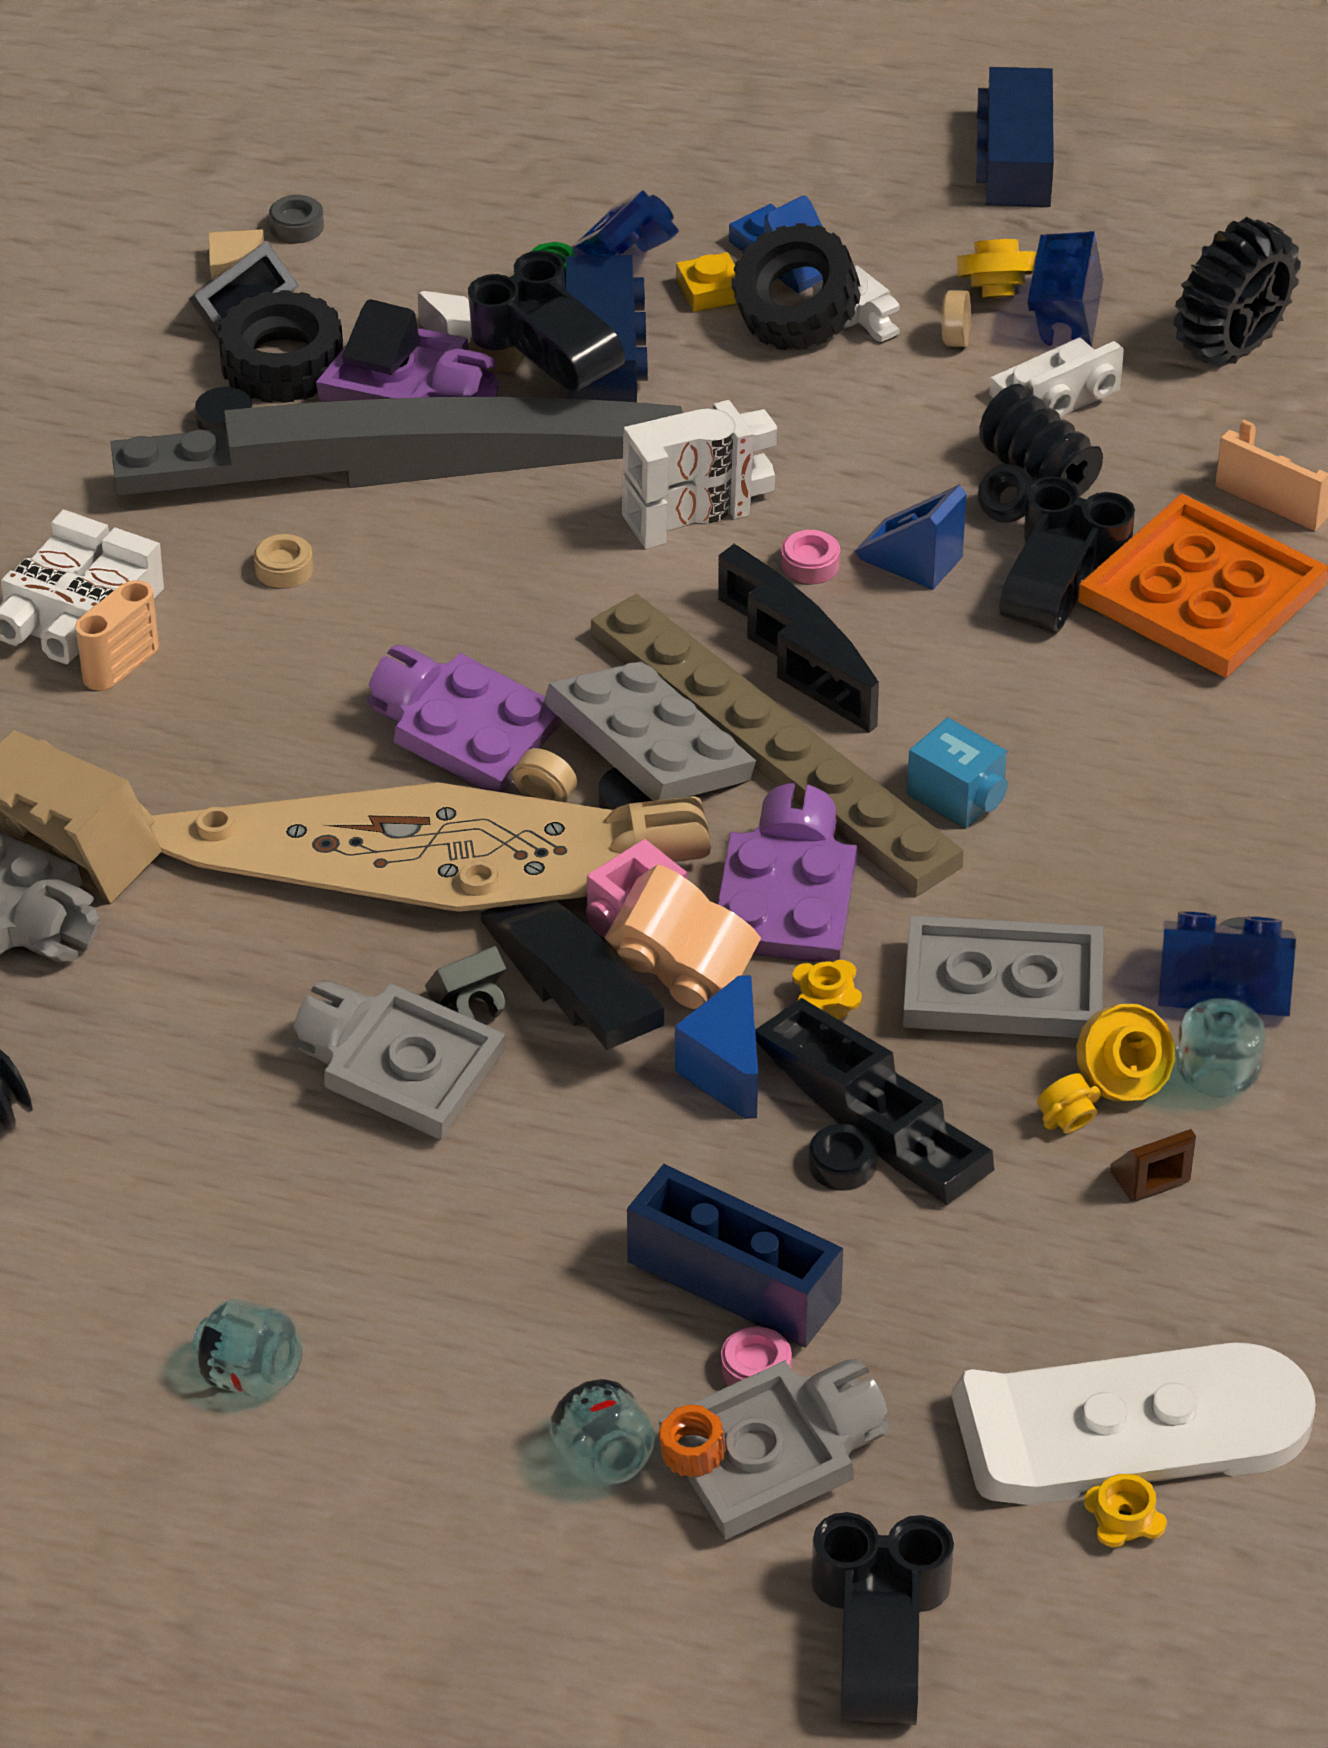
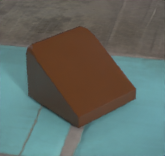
(1155, 1165)

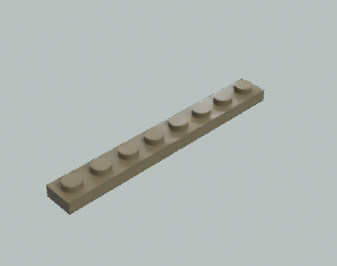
(782, 746)

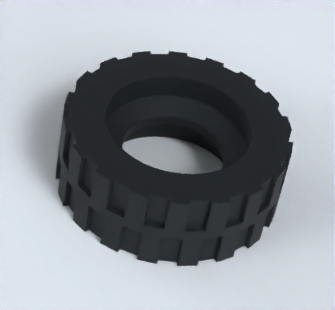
(784, 251)
(276, 318)

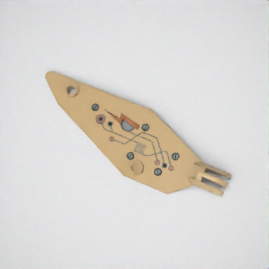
(431, 842)

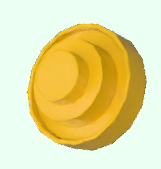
(996, 267)
(1126, 1052)

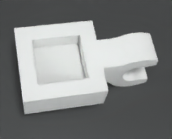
(873, 307)

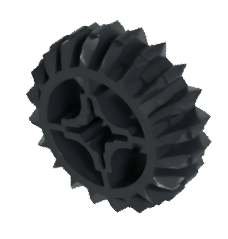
(1237, 291)

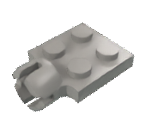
(43, 902)
(397, 1052)
(786, 1440)

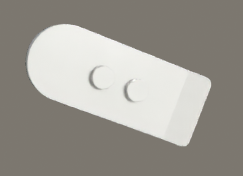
(1143, 1415)

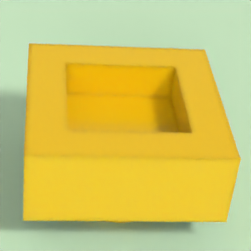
(707, 281)

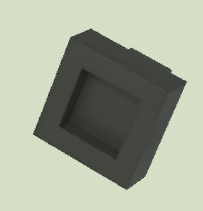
(469, 979)

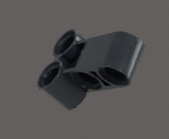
(543, 322)
(1063, 546)
(881, 1606)

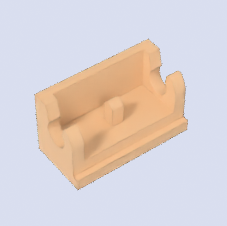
(1271, 480)

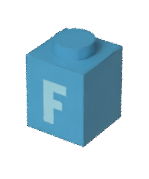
(957, 773)

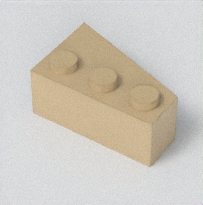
(75, 813)

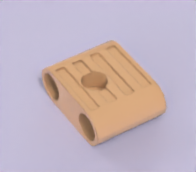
(117, 635)

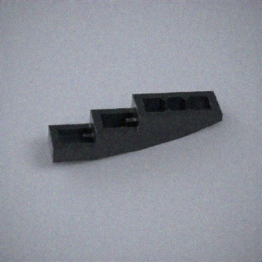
(807, 643)
(576, 969)
(859, 1087)

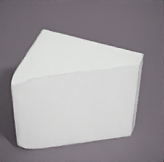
(444, 313)

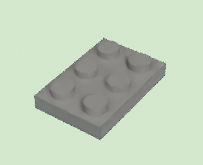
(649, 732)
(1002, 976)

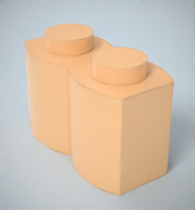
(681, 937)

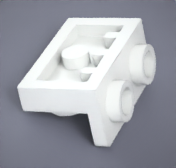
(1067, 375)

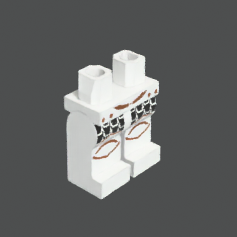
(694, 469)
(69, 578)

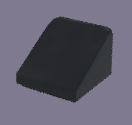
(382, 337)

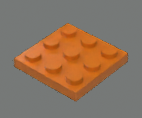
(1203, 585)

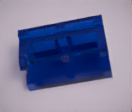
(1066, 285)

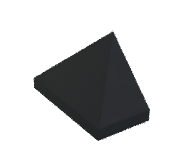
(250, 275)

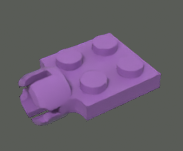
(436, 368)
(460, 714)
(792, 877)

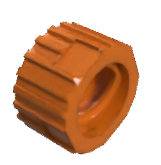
(690, 1421)

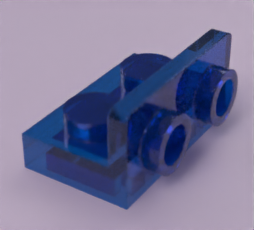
(636, 221)
(1227, 962)

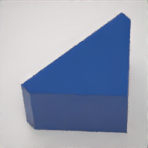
(920, 540)
(719, 1048)

